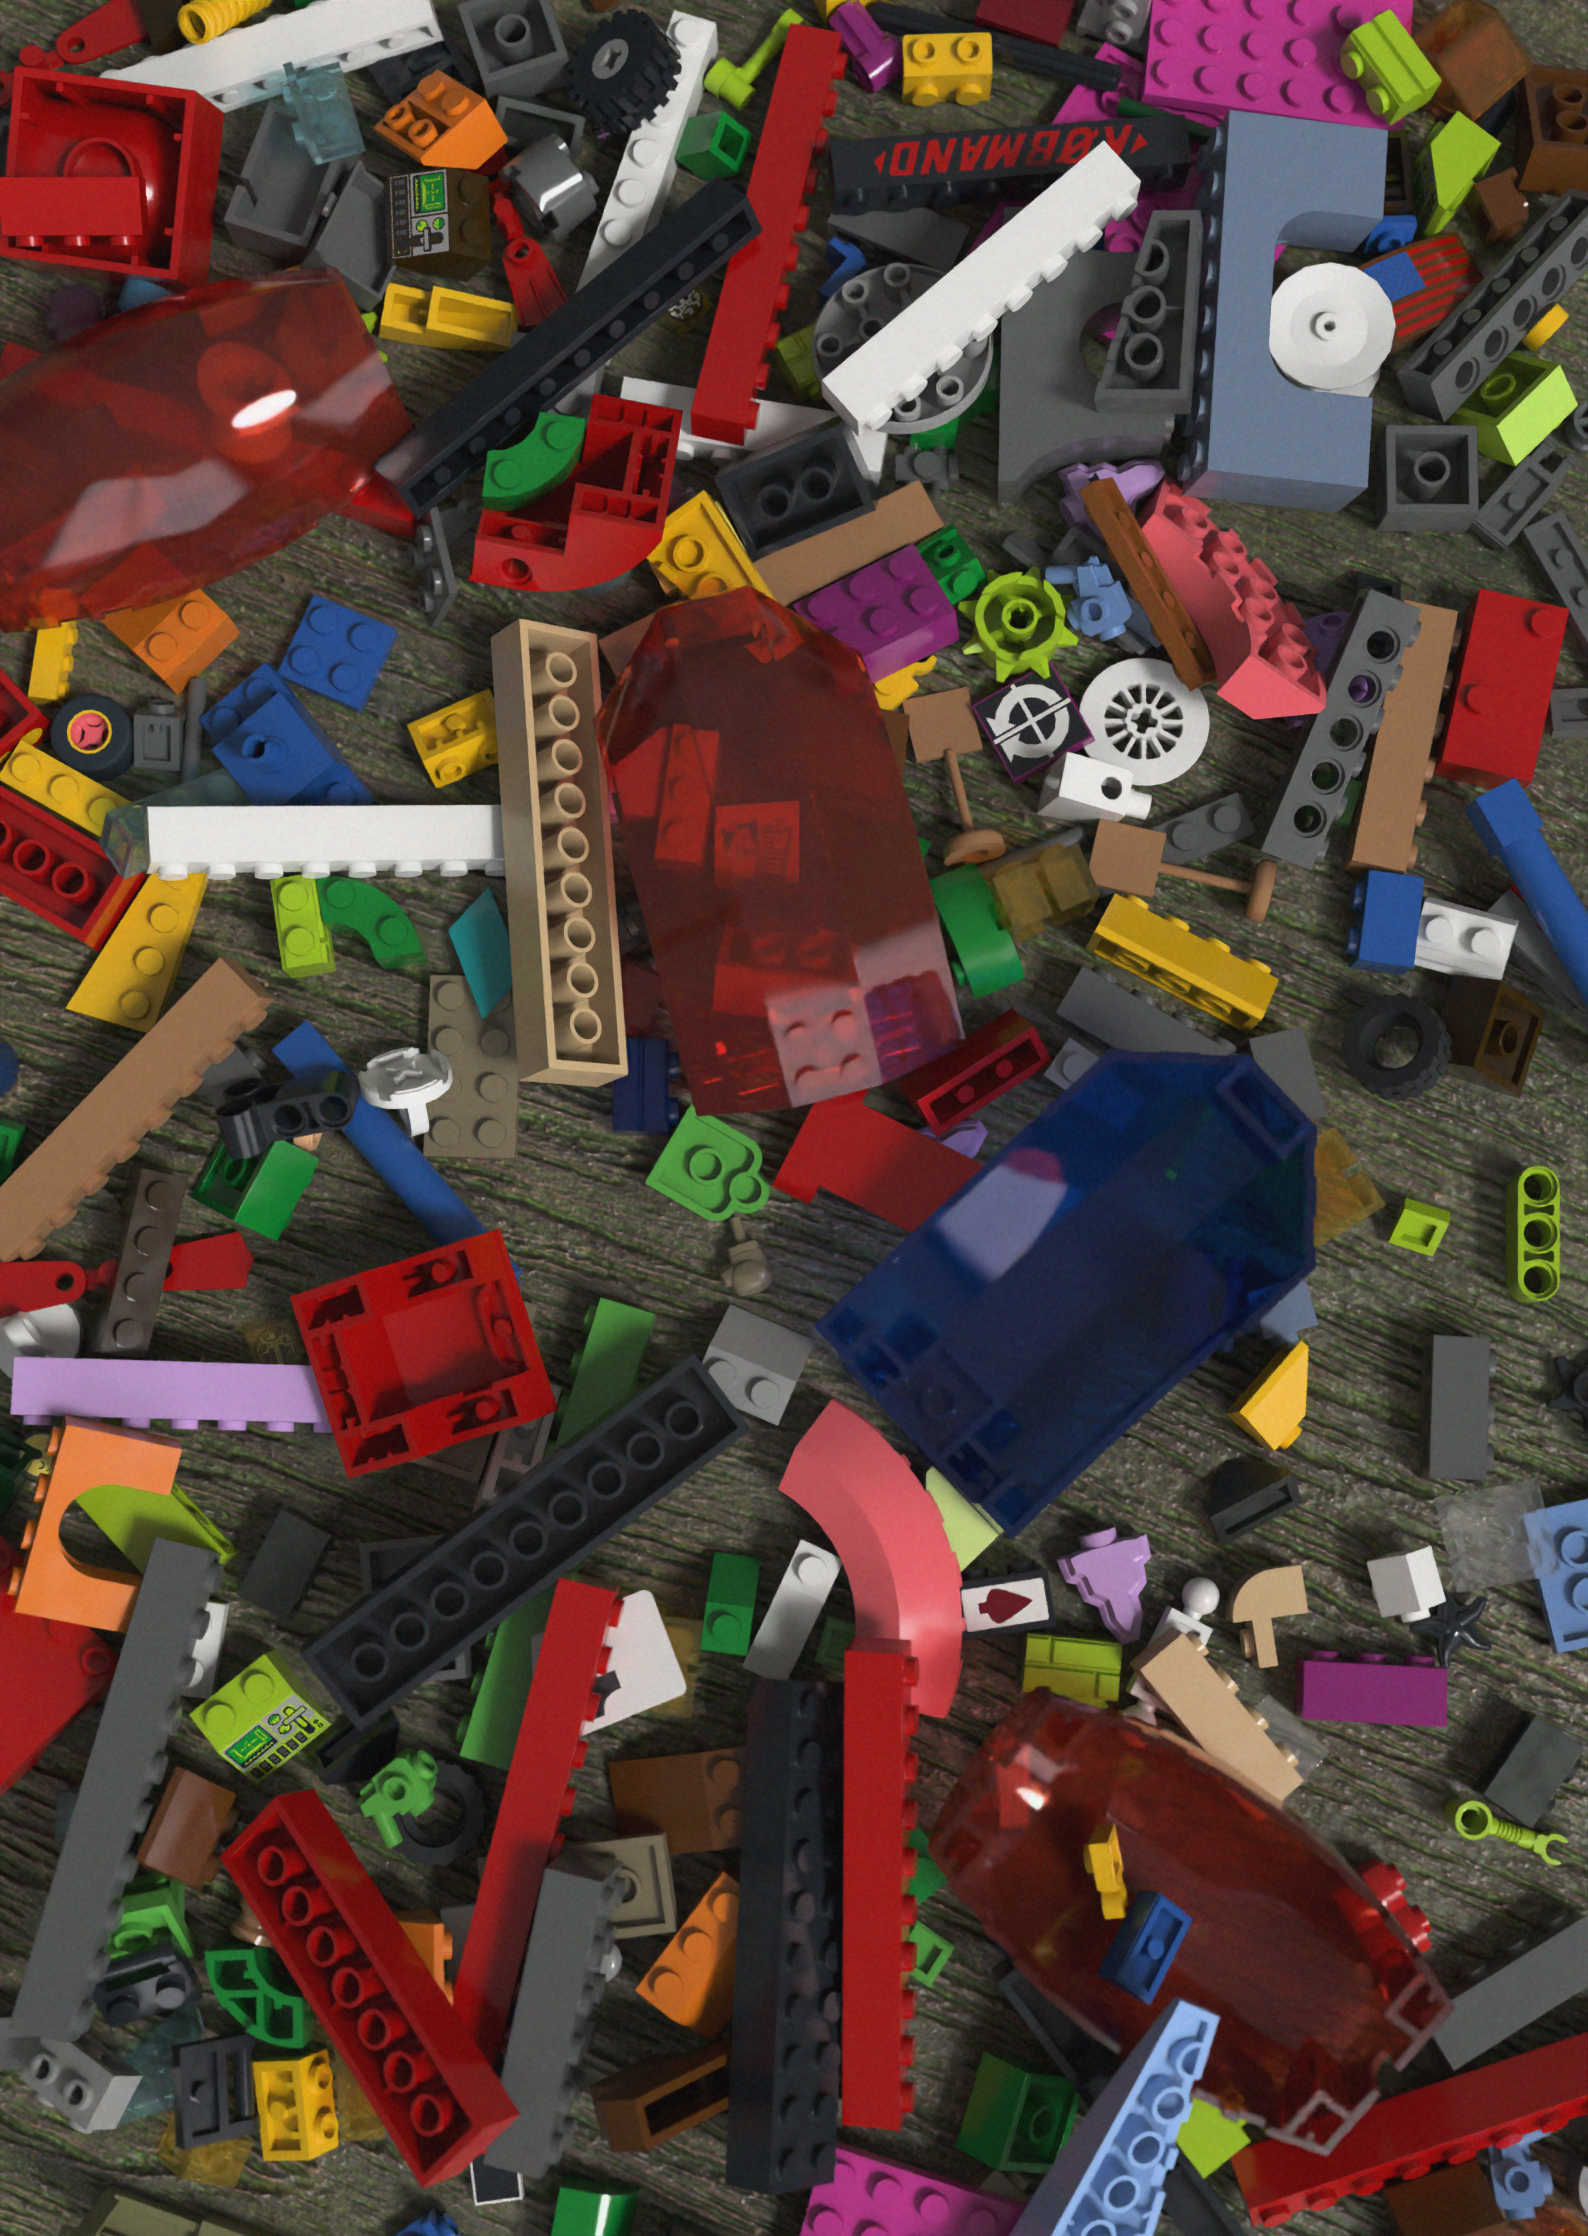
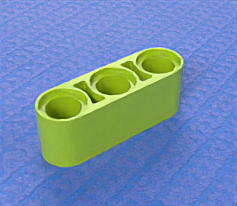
(1546, 1216)

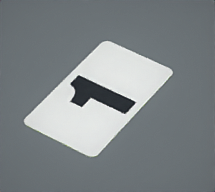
(641, 1665)

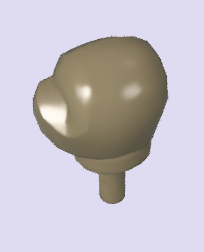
(747, 1265)

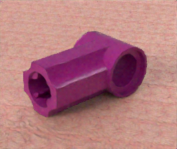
(874, 56)

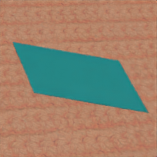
(484, 951)

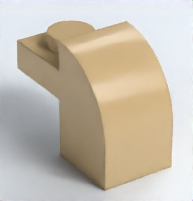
(1257, 1599)

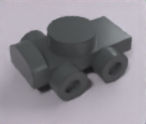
(927, 466)

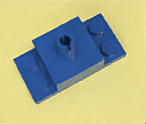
(279, 748)

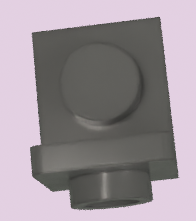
(159, 735)

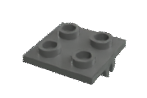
(430, 551)

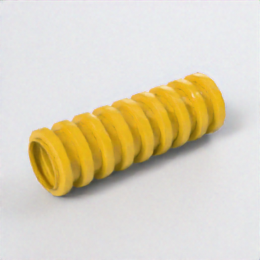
(207, 19)

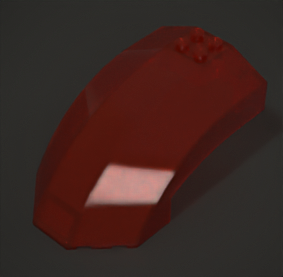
(774, 858)

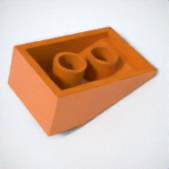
(175, 636)

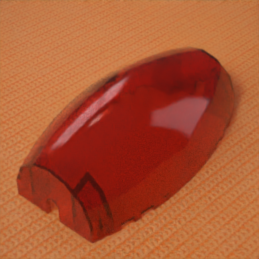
(185, 443)
(1283, 1930)

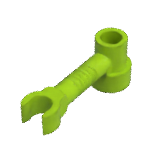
(734, 82)
(1481, 1822)

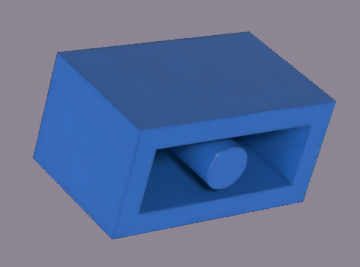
(1385, 922)

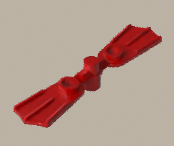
(101, 33)
(530, 278)
(198, 1265)

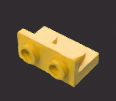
(457, 739)
(296, 2106)

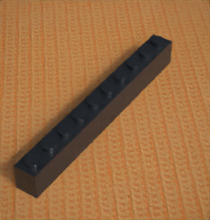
(568, 346)

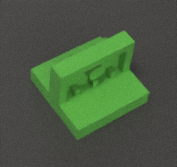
(151, 1911)

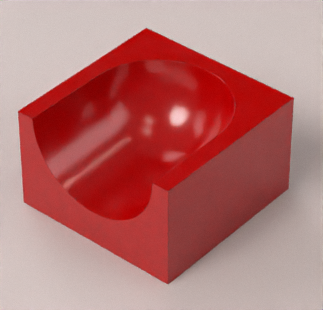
(121, 129)

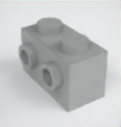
(81, 2081)

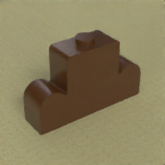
(662, 2096)

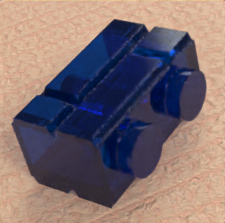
(644, 1096)

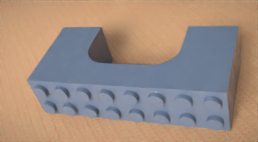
(1248, 426)

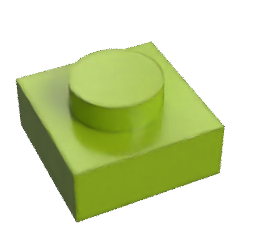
(1419, 1227)

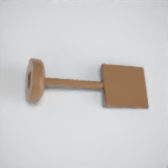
(943, 728)
(1130, 860)

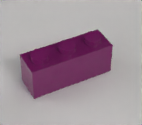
(1371, 1689)

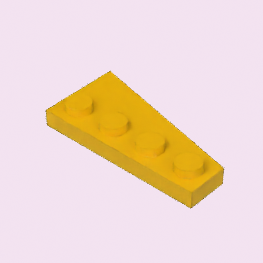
(703, 552)
(142, 957)

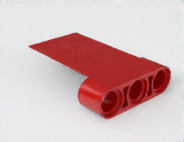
(871, 1162)

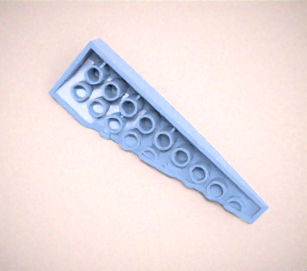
(1119, 2154)

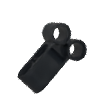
(256, 1115)

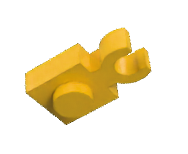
(900, 685)
(1104, 1860)

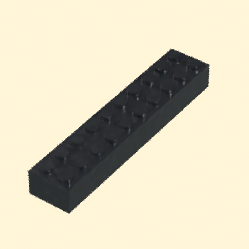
(523, 1539)
(788, 1940)

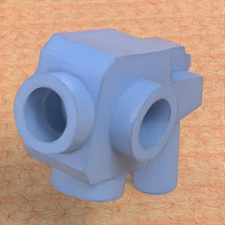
(1100, 600)
(1517, 2180)

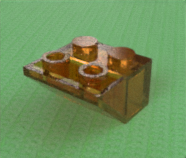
(1473, 56)

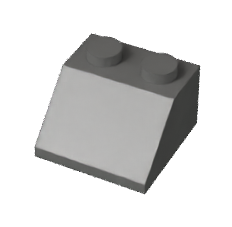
(756, 1363)

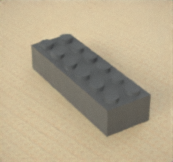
(556, 2008)

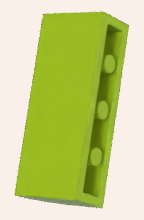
(137, 1517)

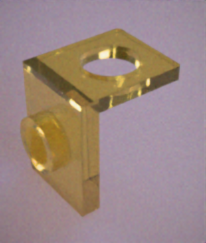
(208, 2164)

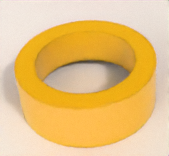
(1545, 327)

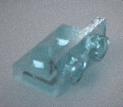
(324, 112)

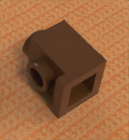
(1498, 209)

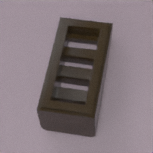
(1399, 150)

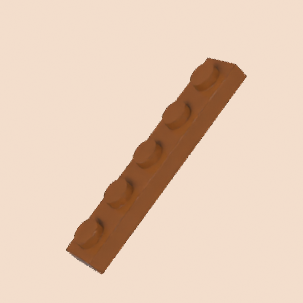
(1149, 583)

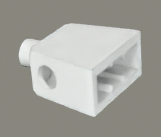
(1089, 790)

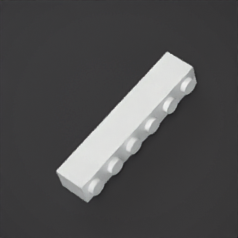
(774, 424)

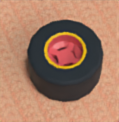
(82, 724)

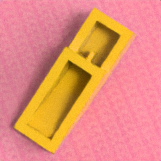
(447, 319)

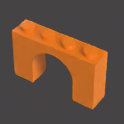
(85, 1457)

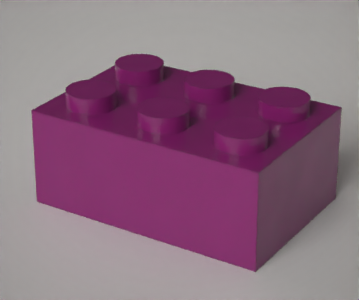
(886, 612)

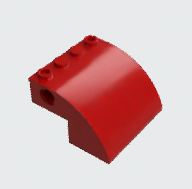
(599, 517)
(424, 1353)
(46, 1678)

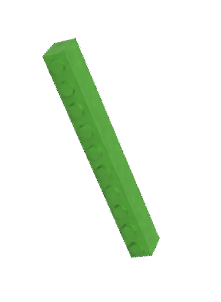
(602, 1378)

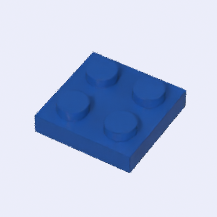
(337, 653)

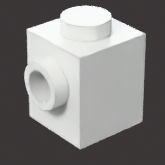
(1406, 1583)

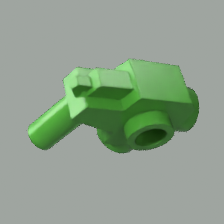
(399, 1787)

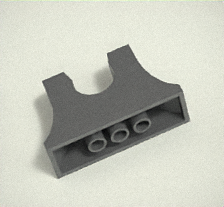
(1047, 390)

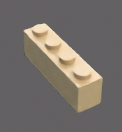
(1210, 1713)

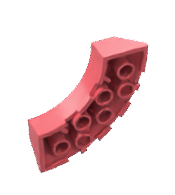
(1253, 636)
(888, 1542)

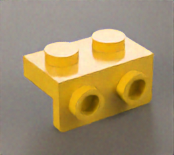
(947, 68)

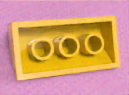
(1183, 963)

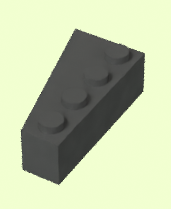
(1155, 341)

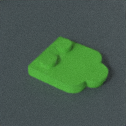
(710, 1169)

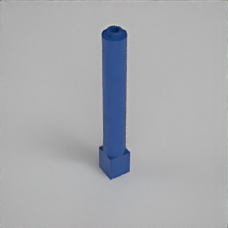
(1511, 831)
(387, 1146)

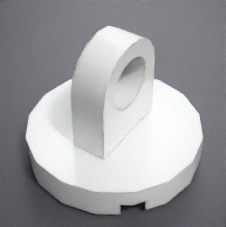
(406, 1082)
(40, 1333)

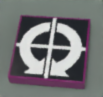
(1033, 723)

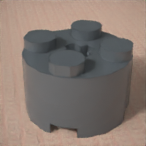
(550, 188)

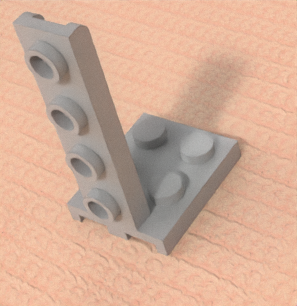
(1116, 21)

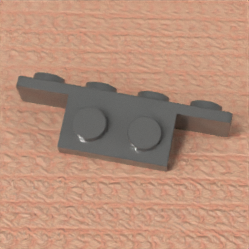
(1074, 549)

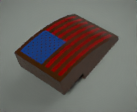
(1424, 285)

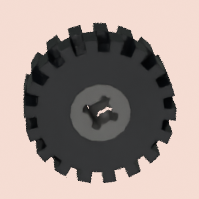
(623, 71)

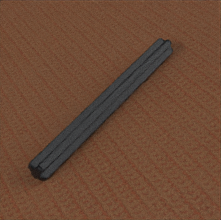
(1004, 46)

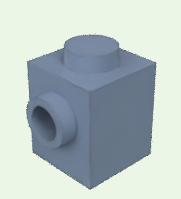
(1287, 1318)

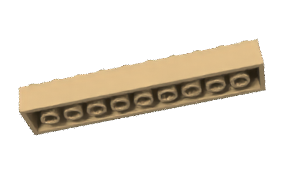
(558, 857)

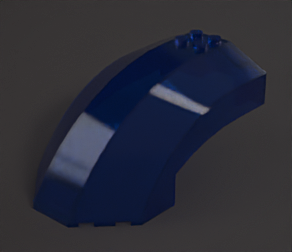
(1084, 1273)

